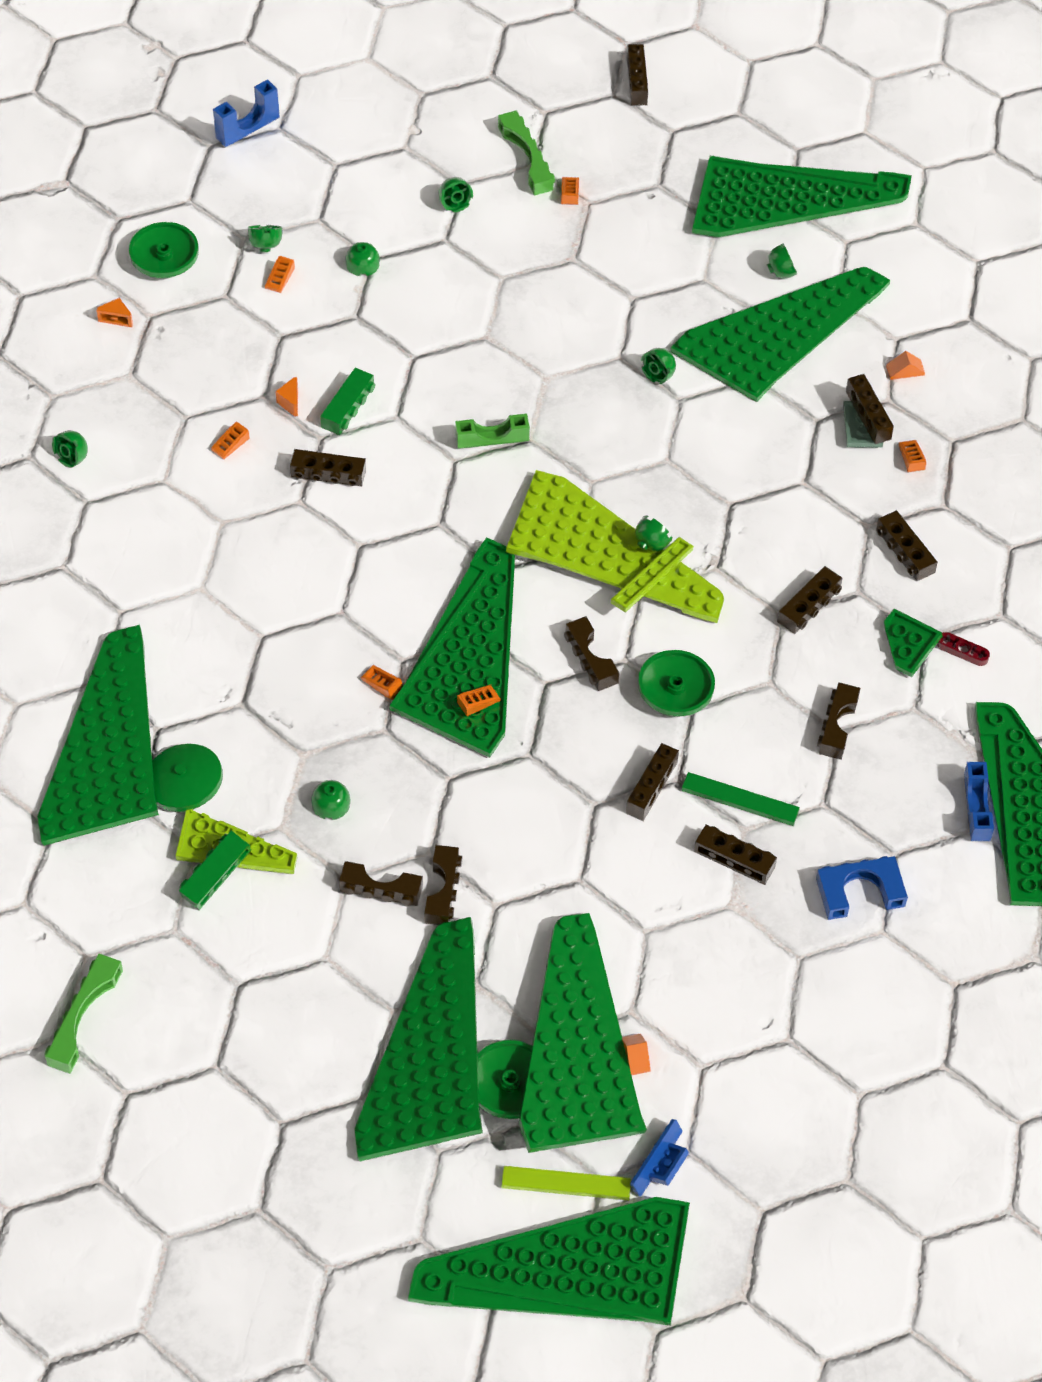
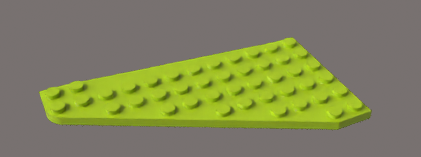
(581, 535)

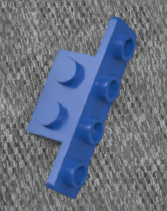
(662, 1161)

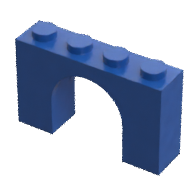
(264, 111)
(882, 872)

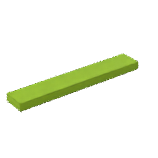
(652, 574)
(566, 1183)

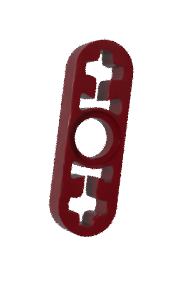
(978, 650)

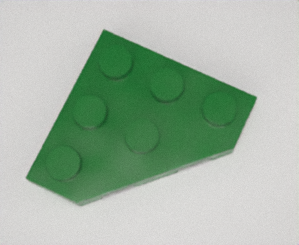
(909, 641)

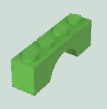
(512, 430)

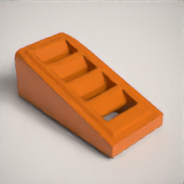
(570, 191)
(283, 264)
(237, 431)
(915, 465)
(391, 689)
(474, 707)

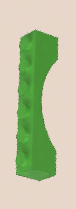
(514, 129)
(102, 977)

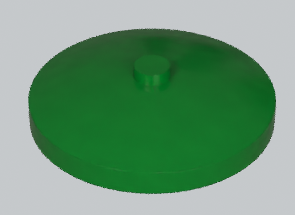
(163, 249)
(676, 683)
(186, 777)
(503, 1077)

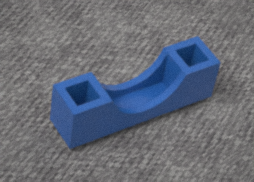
(979, 816)

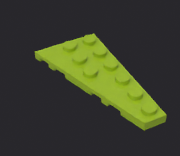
(203, 833)

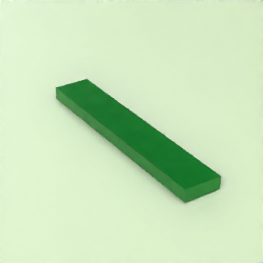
(740, 799)

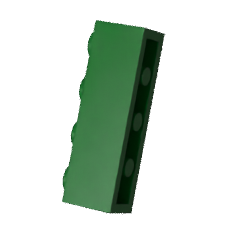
(347, 401)
(214, 870)

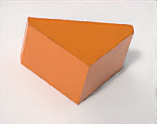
(115, 313)
(905, 366)
(288, 396)
(637, 1053)

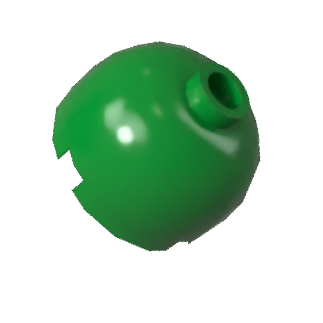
(455, 194)
(265, 236)
(362, 259)
(781, 262)
(658, 365)
(70, 447)
(651, 534)
(330, 799)

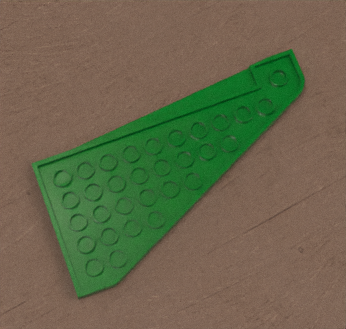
(759, 196)
(768, 339)
(465, 654)
(107, 756)
(1016, 796)
(577, 1065)
(430, 1067)
(591, 1266)

